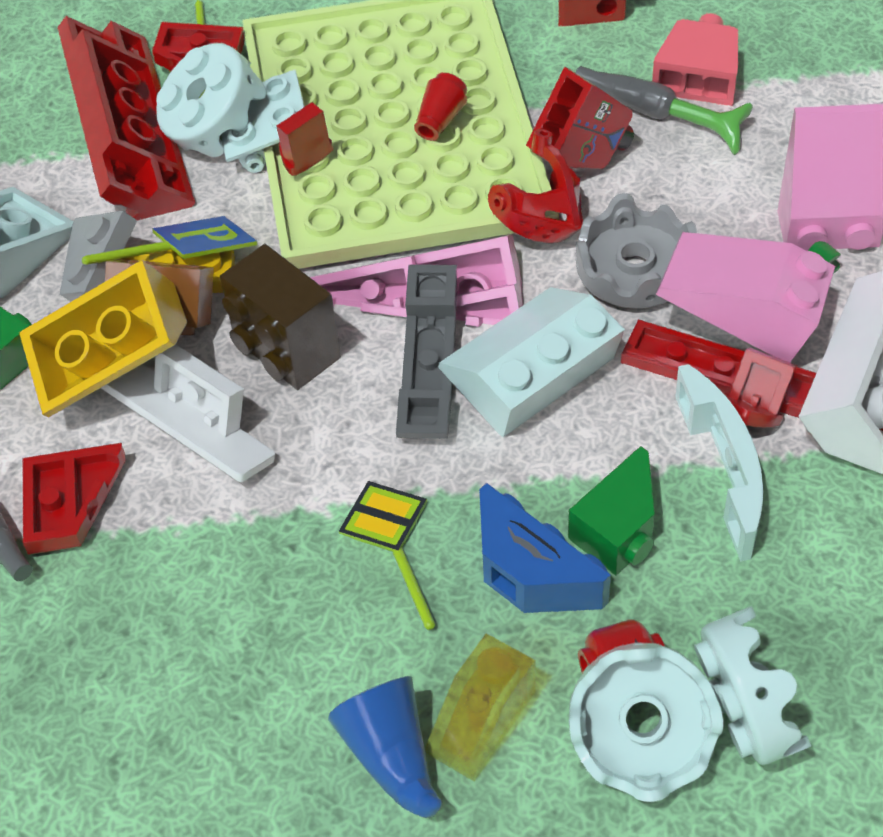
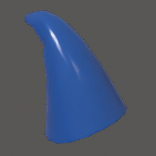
(387, 740)

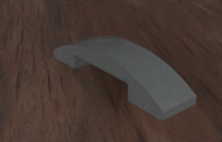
(429, 339)

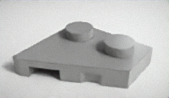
(92, 236)

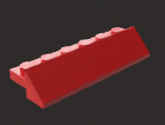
(118, 114)

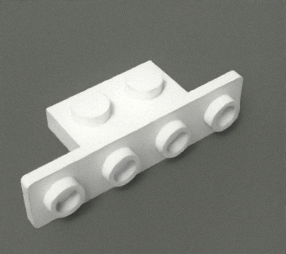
(195, 409)

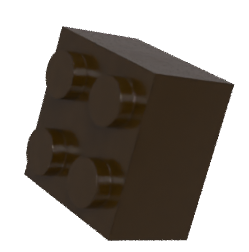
(280, 317)

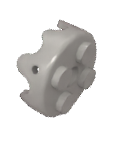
(621, 234)

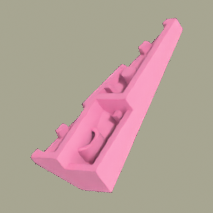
(486, 282)

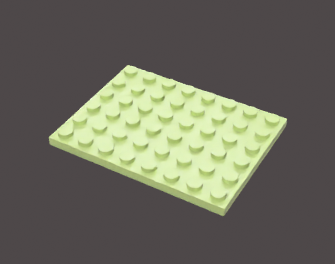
(383, 181)

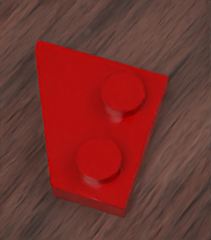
(177, 39)
(66, 495)

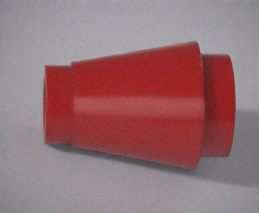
(440, 105)

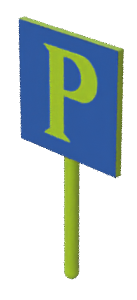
(186, 239)

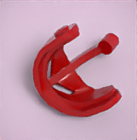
(526, 211)

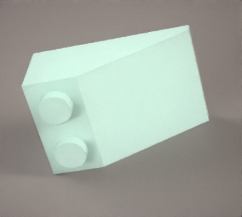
(27, 236)

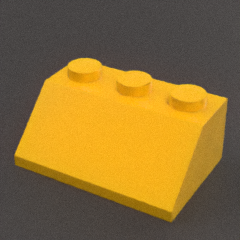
(102, 336)

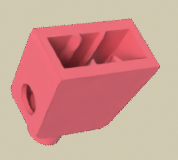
(699, 60)

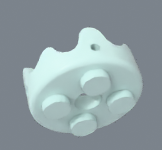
(229, 87)
(737, 682)
(653, 761)

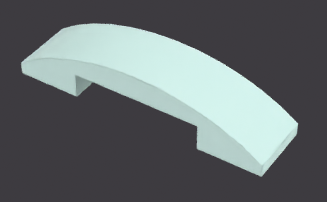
(710, 411)

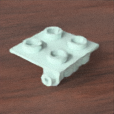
(281, 101)

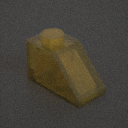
(481, 706)

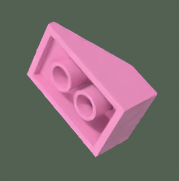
(834, 177)
(750, 288)

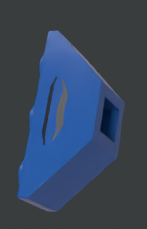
(534, 562)

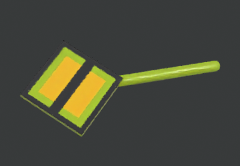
(385, 520)

